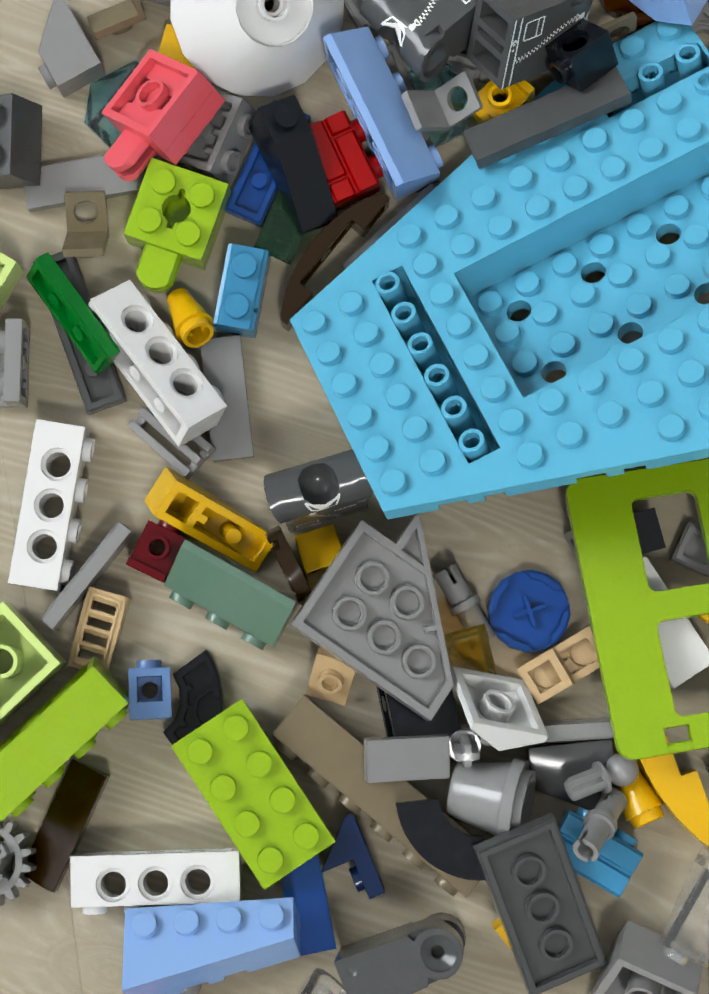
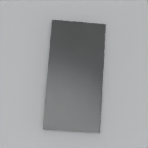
(540, 904)

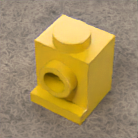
(515, 95)

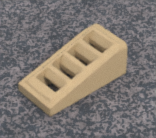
(122, 604)

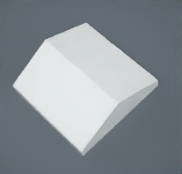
(499, 709)

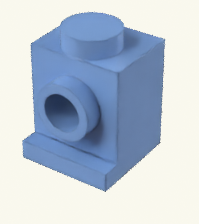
(149, 708)

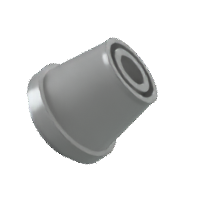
(492, 795)

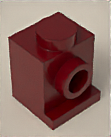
(152, 565)

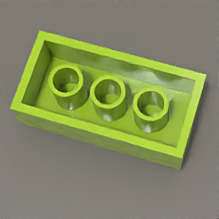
(57, 731)
(253, 793)

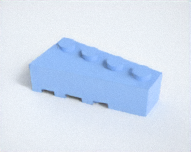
(205, 942)

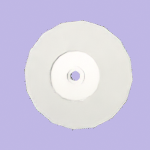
(252, 48)

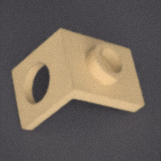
(330, 678)

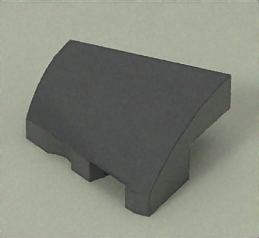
(562, 760)

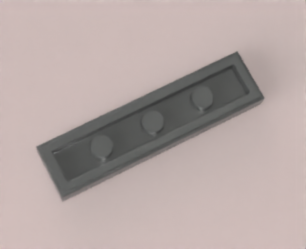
(545, 118)
(99, 390)

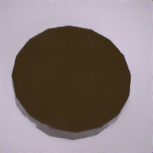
(288, 564)

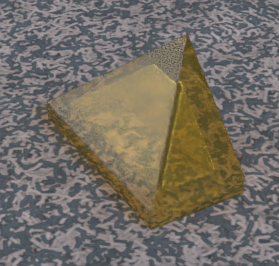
(470, 649)

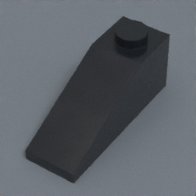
(294, 162)

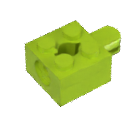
(174, 222)

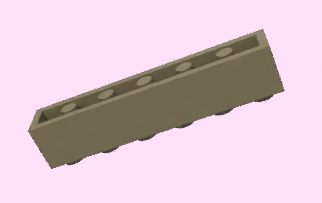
(338, 759)

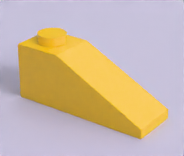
(208, 519)

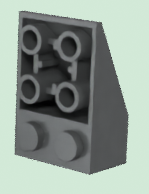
(19, 142)

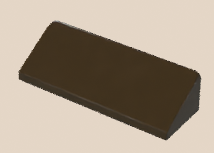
(65, 824)

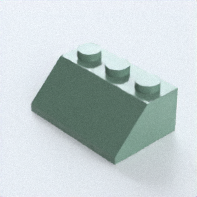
(229, 596)

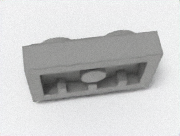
(222, 142)
(14, 363)

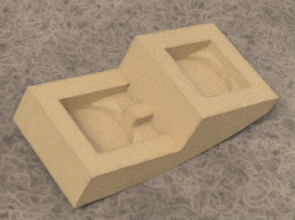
(560, 665)

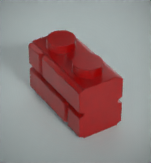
(345, 163)

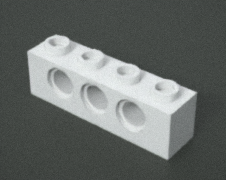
(155, 382)
(48, 443)
(90, 869)

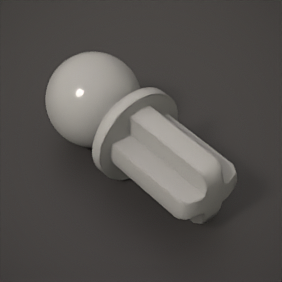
(464, 745)
(599, 778)

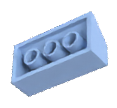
(377, 103)

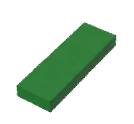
(72, 313)

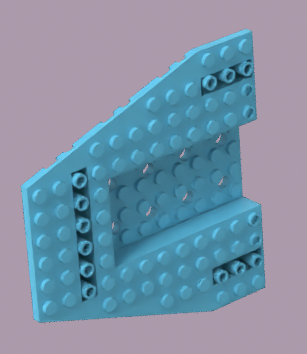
(419, 329)

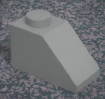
(67, 52)

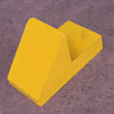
(317, 551)

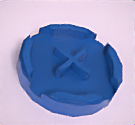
(529, 611)

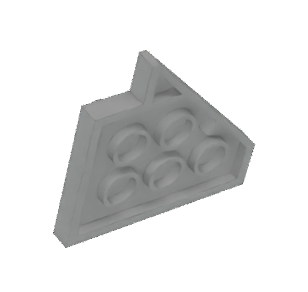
(383, 616)

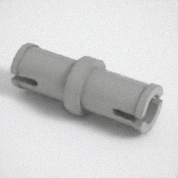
(461, 599)
(599, 825)

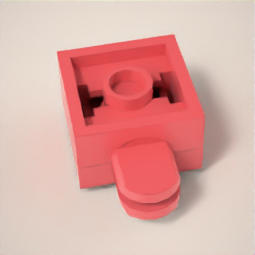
(158, 114)

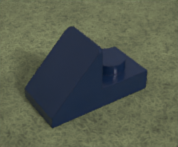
(352, 846)

